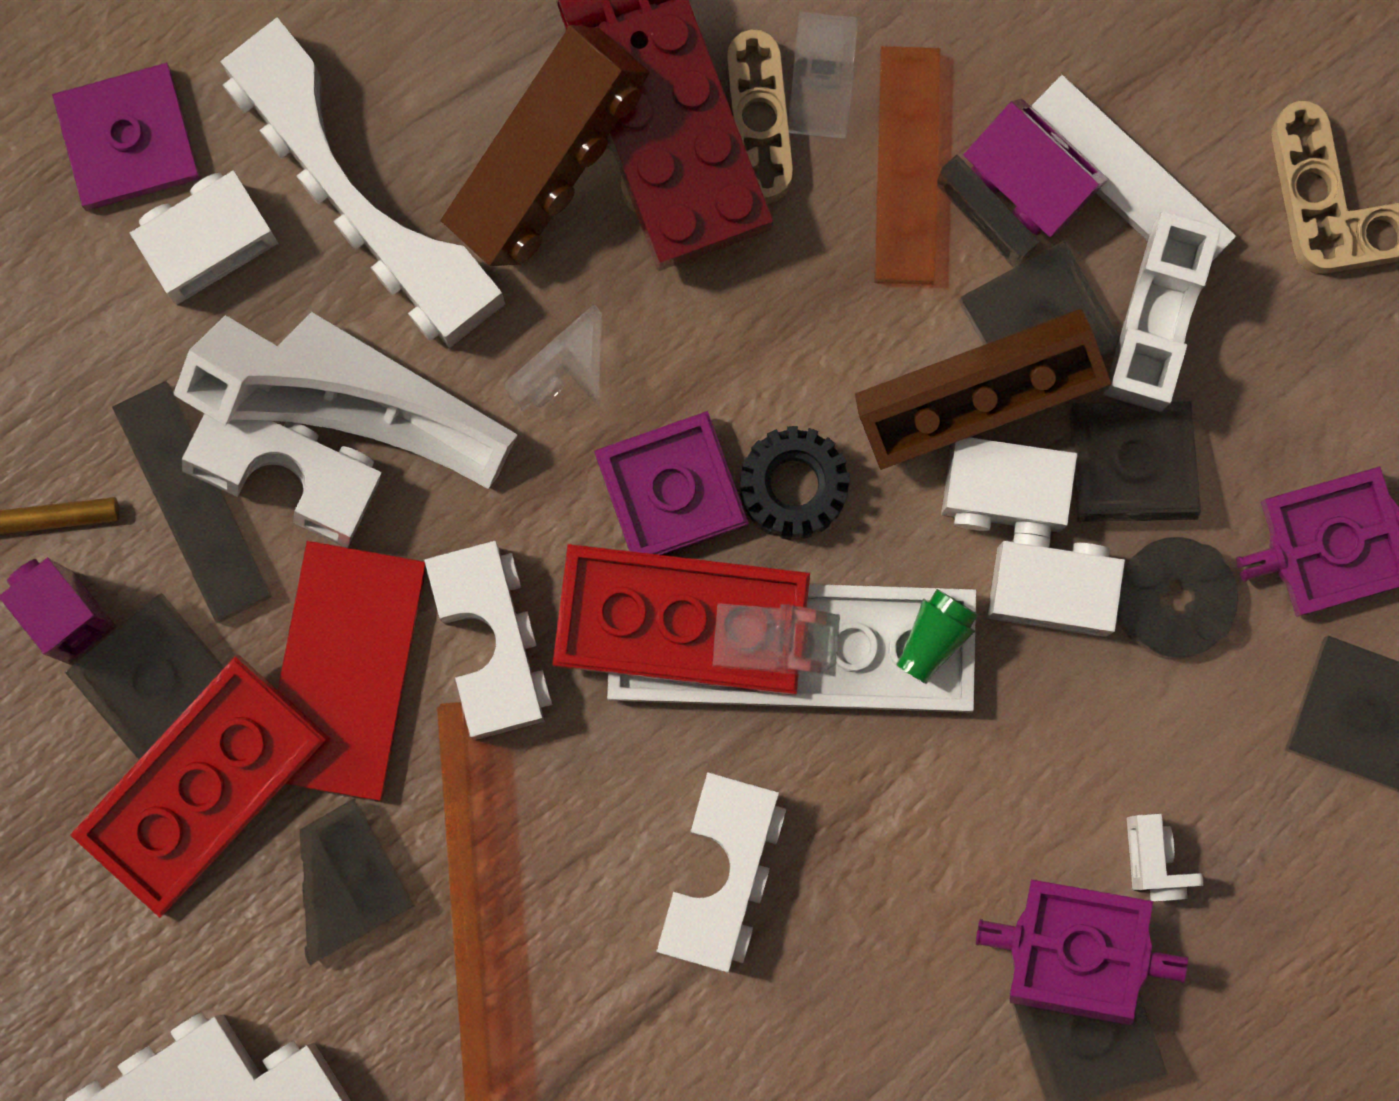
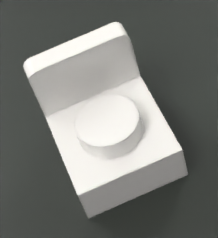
(1150, 849)

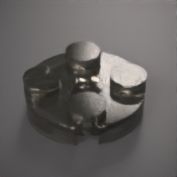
(1205, 618)

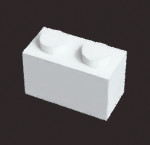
(202, 236)
(1008, 486)
(1056, 586)

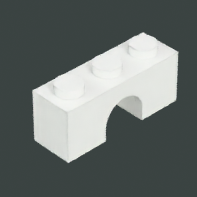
(1160, 311)
(333, 482)
(479, 586)
(711, 927)

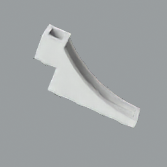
(338, 384)
(215, 1066)

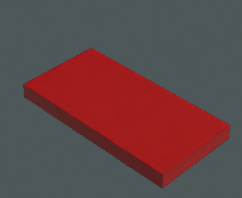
(660, 614)
(351, 662)
(199, 786)

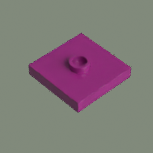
(126, 136)
(671, 487)

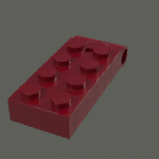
(680, 139)

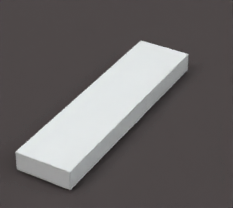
(1136, 182)

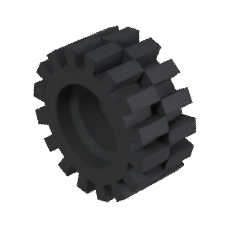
(794, 446)

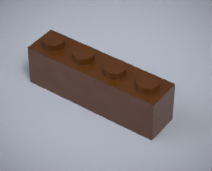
(545, 146)
(981, 389)

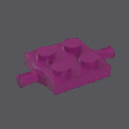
(1331, 542)
(1081, 952)

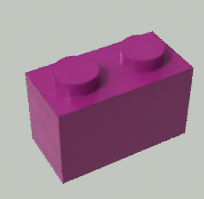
(1034, 168)
(55, 609)

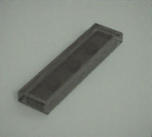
(191, 507)

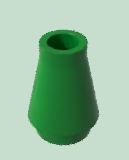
(936, 635)

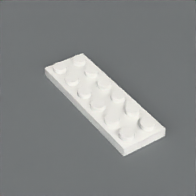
(870, 643)

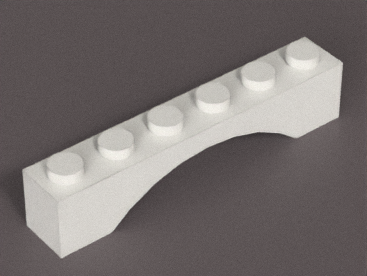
(437, 276)

